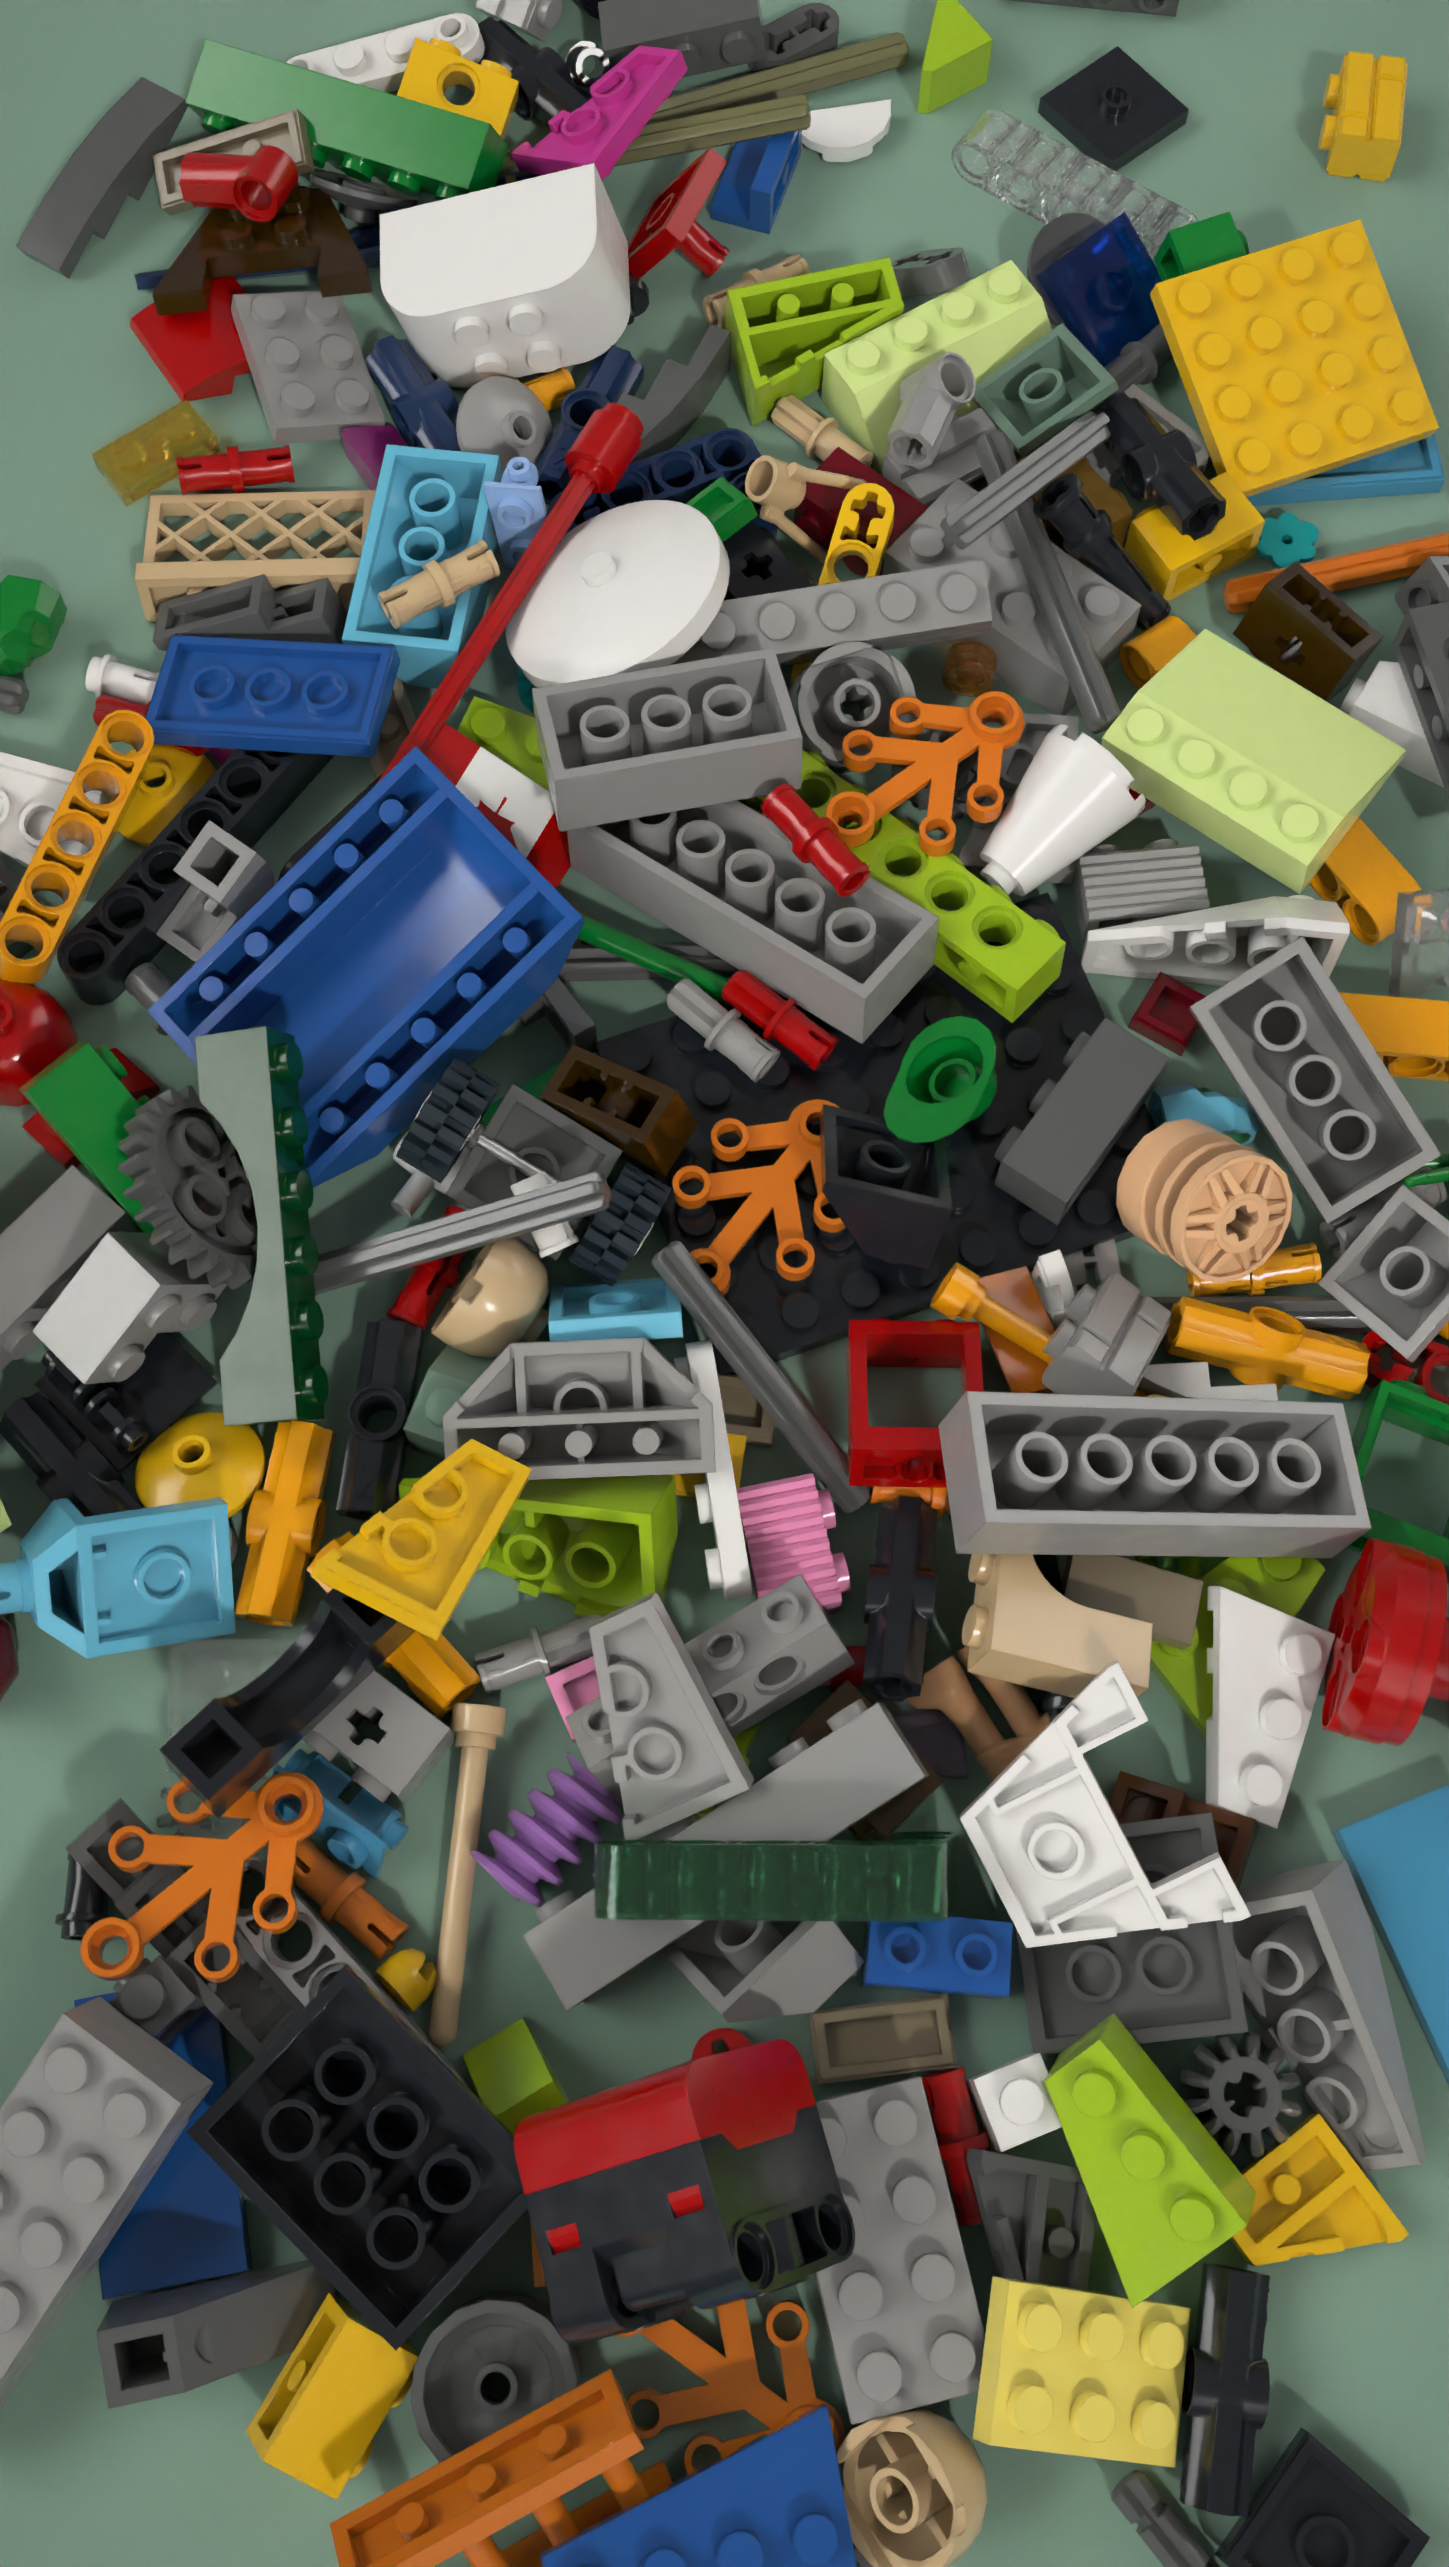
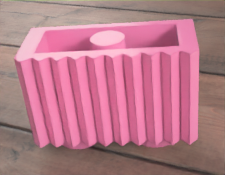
(788, 1537)

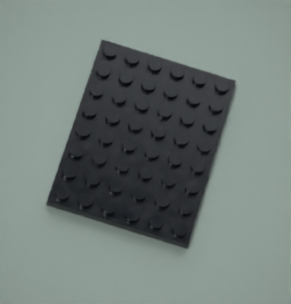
(987, 1225)

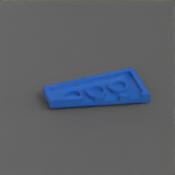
(757, 2507)

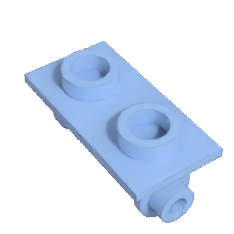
(516, 508)

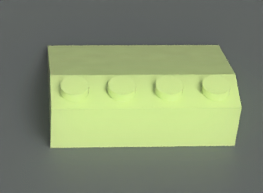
(1250, 758)

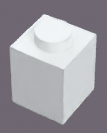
(1014, 2102)

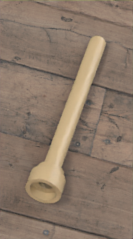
(476, 1733)

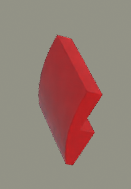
(196, 349)

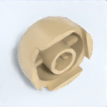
(496, 1301)
(912, 2489)

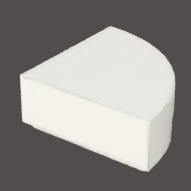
(1053, 1285)

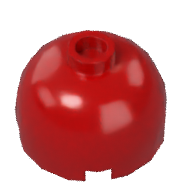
(32, 1036)

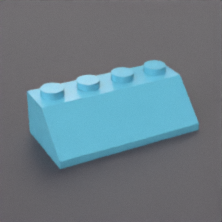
(423, 511)

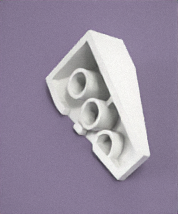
(1217, 941)

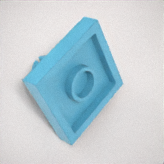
(620, 1311)

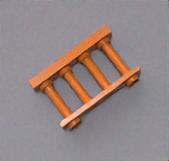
(505, 2479)

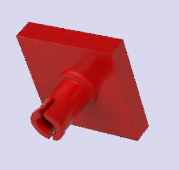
(672, 221)

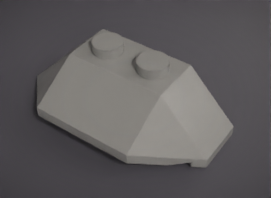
(587, 1411)

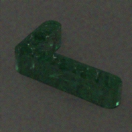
(779, 1880)

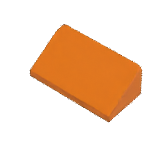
(1018, 1293)

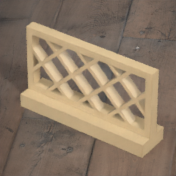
(165, 581)

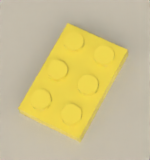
(1081, 2373)

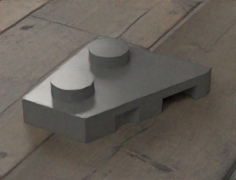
(1034, 2218)

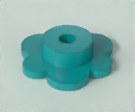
(1287, 540)

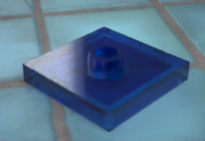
(1105, 289)

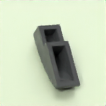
(255, 612)

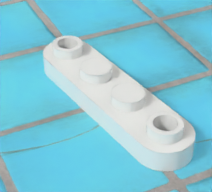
(383, 57)
(718, 1498)

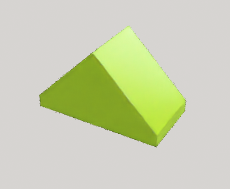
(954, 56)
(514, 2075)

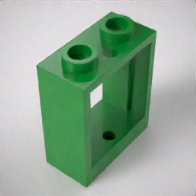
(1411, 1409)

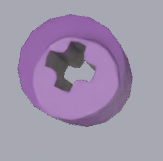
(549, 1833)

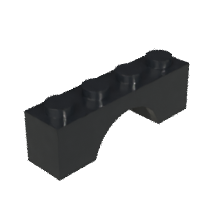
(254, 1728)

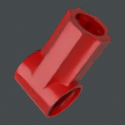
(247, 183)

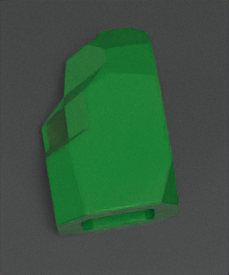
(28, 622)

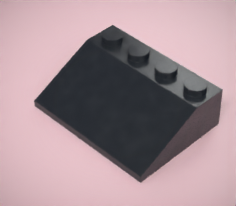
(368, 2156)

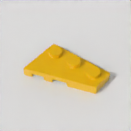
(431, 1542)

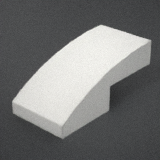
(1193, 1381)

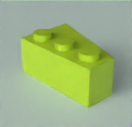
(791, 322)
(1144, 2159)

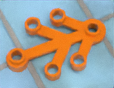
(928, 764)
(768, 1190)
(215, 1868)
(733, 2379)

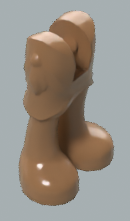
(950, 1692)

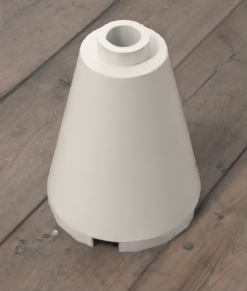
(1059, 811)

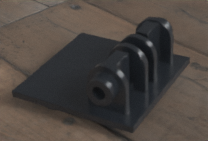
(129, 1413)

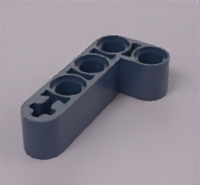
(680, 475)

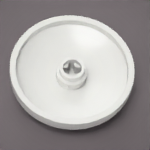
(621, 594)

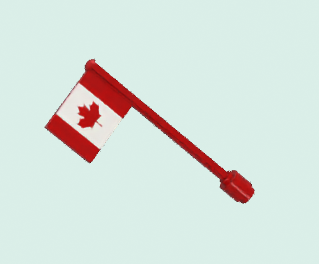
(501, 793)

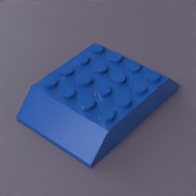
(384, 958)

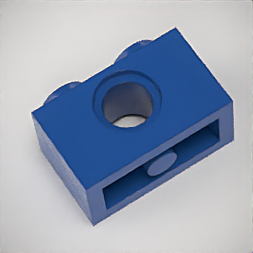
(939, 1956)

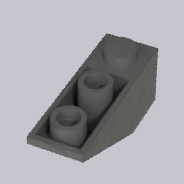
(205, 2330)

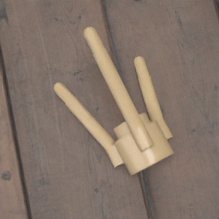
(783, 487)

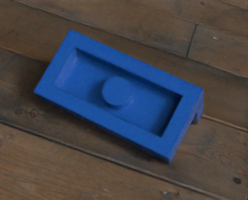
(756, 181)

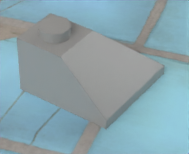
(1397, 1274)
(765, 1965)

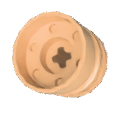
(1204, 1200)

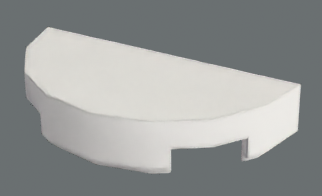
(848, 130)

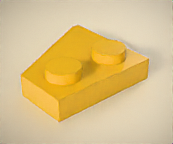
(1311, 2200)

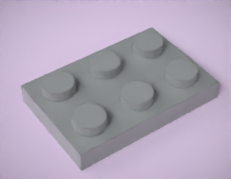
(305, 365)

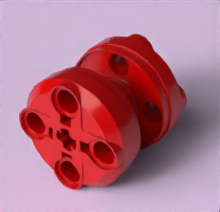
(1387, 1645)

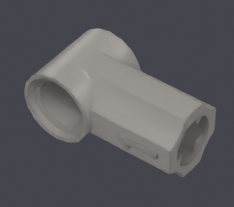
(927, 408)

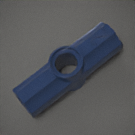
(604, 383)
(419, 404)

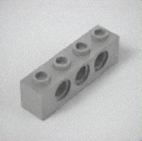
(747, 1664)

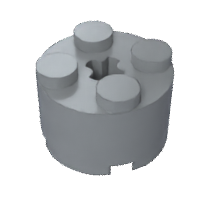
(850, 674)

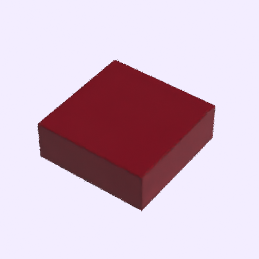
(1165, 1014)

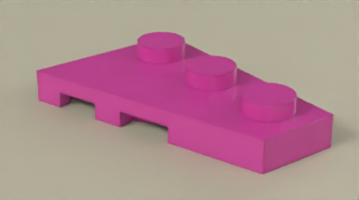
(611, 119)

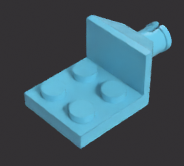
(125, 1576)

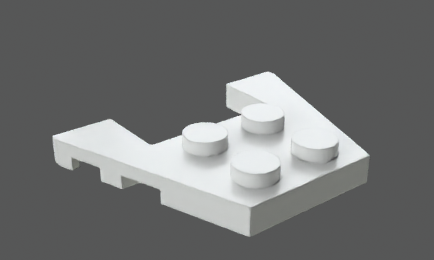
(1060, 1847)

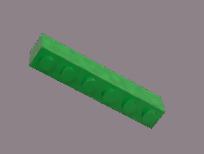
(350, 123)

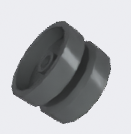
(484, 2336)

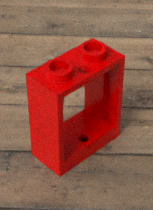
(888, 1453)

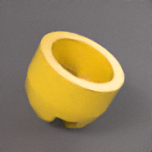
(408, 1977)

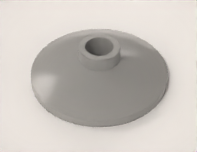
(488, 418)

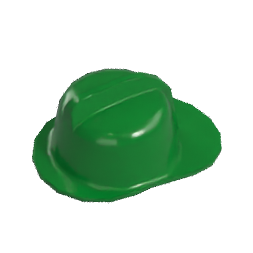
(942, 1080)

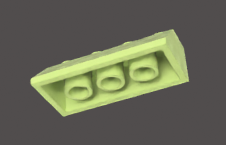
(980, 320)

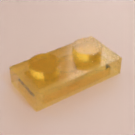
(149, 453)

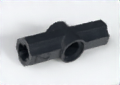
(541, 74)
(1161, 468)
(384, 1382)
(64, 1460)
(900, 1599)
(1225, 2390)

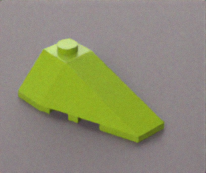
(588, 1539)

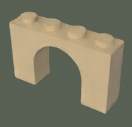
(1042, 1639)

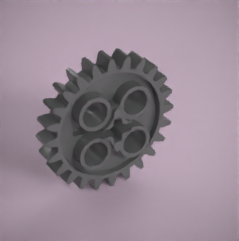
(192, 1188)

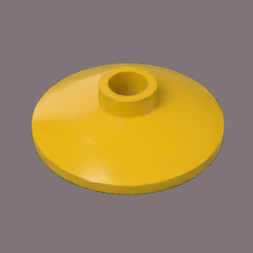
(156, 807)
(228, 1469)

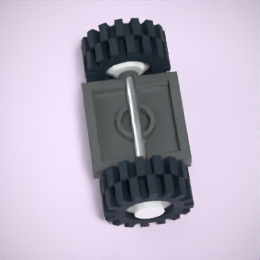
(519, 1143)

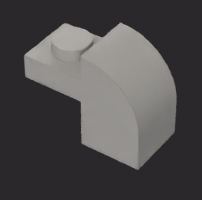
(224, 886)

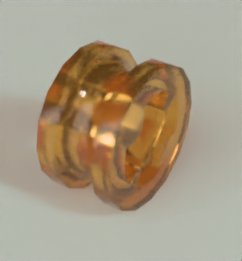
(969, 669)

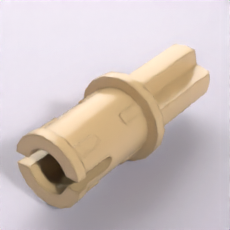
(814, 432)

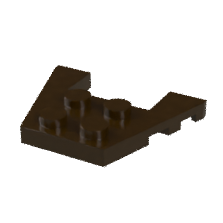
(229, 244)

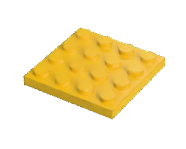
(1294, 359)

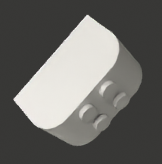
(509, 277)

